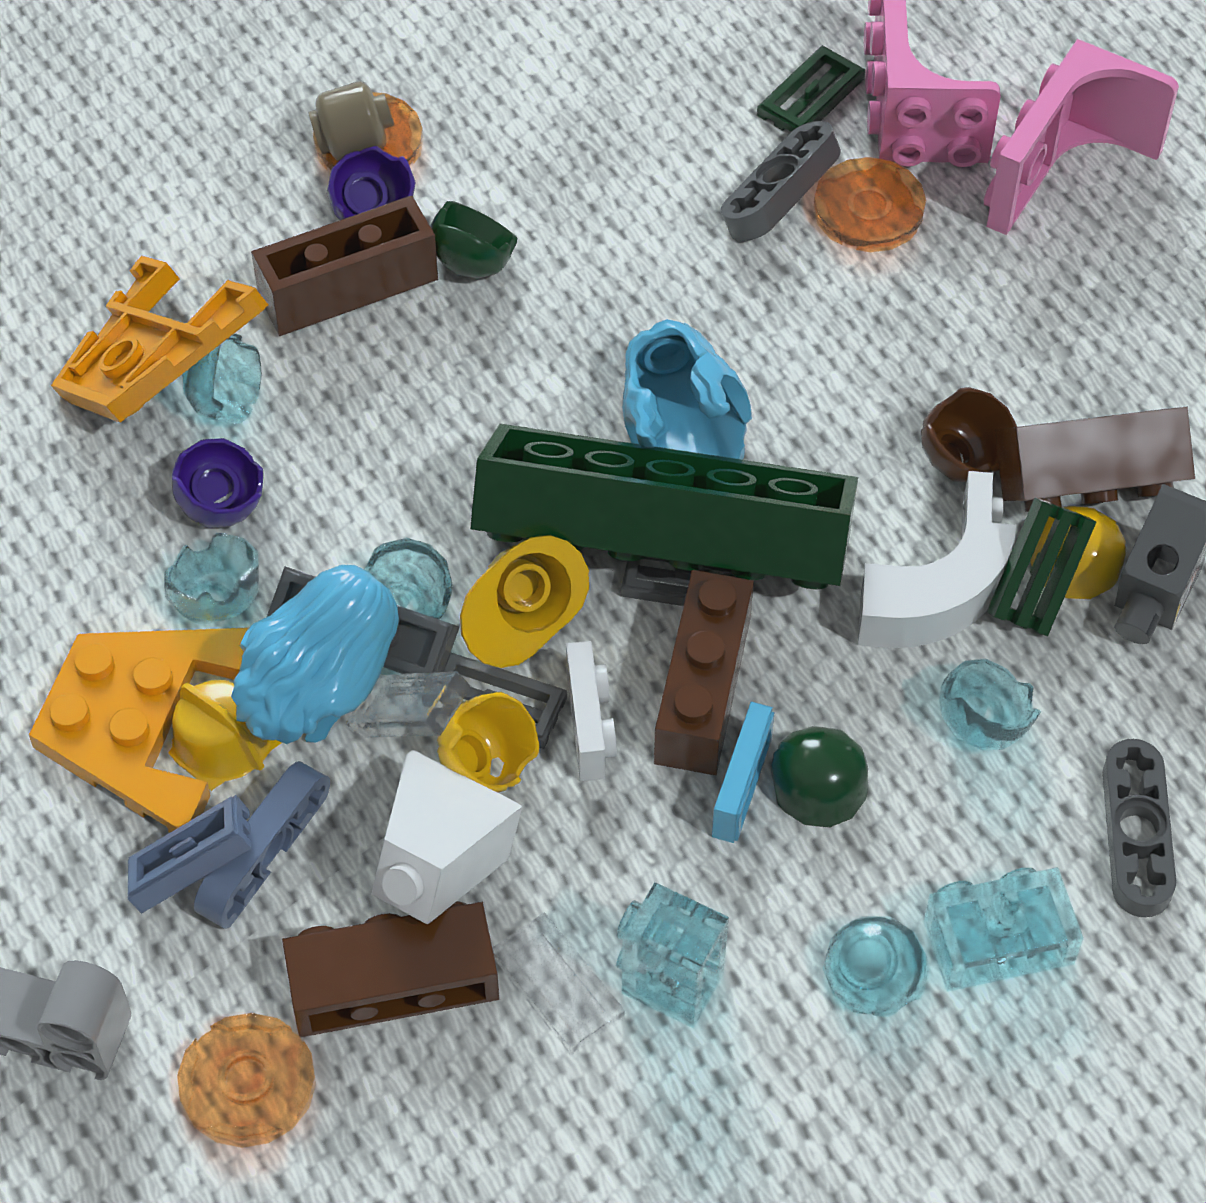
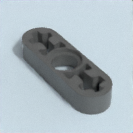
(762, 198)
(1151, 805)

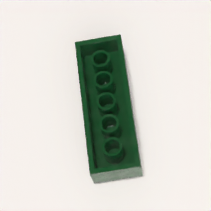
(665, 505)

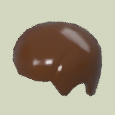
(965, 427)

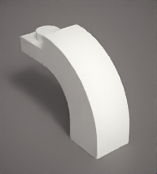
(944, 597)

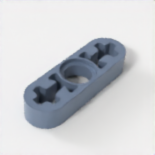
(273, 829)

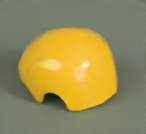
(1101, 559)
(489, 729)

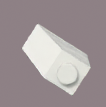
(441, 838)

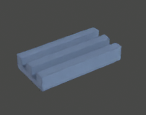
(188, 853)

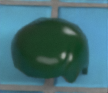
(471, 241)
(820, 776)

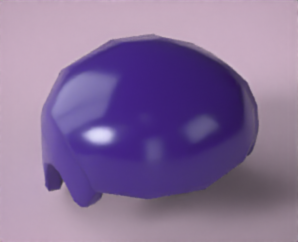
(368, 181)
(211, 472)

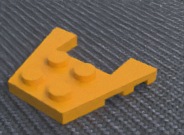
(144, 351)
(118, 707)

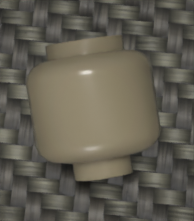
(350, 119)

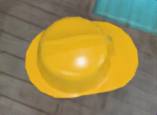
(523, 600)
(210, 739)

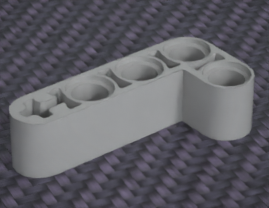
(65, 1020)

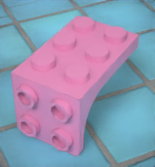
(1079, 102)
(917, 110)

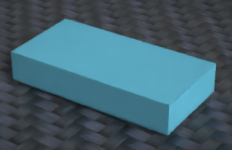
(743, 773)

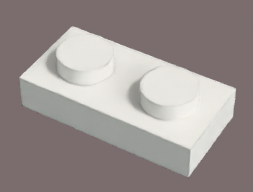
(587, 688)

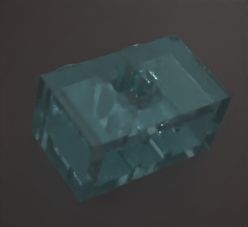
(1002, 928)
(672, 953)

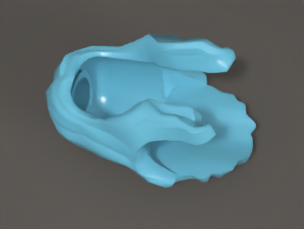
(683, 394)
(315, 656)

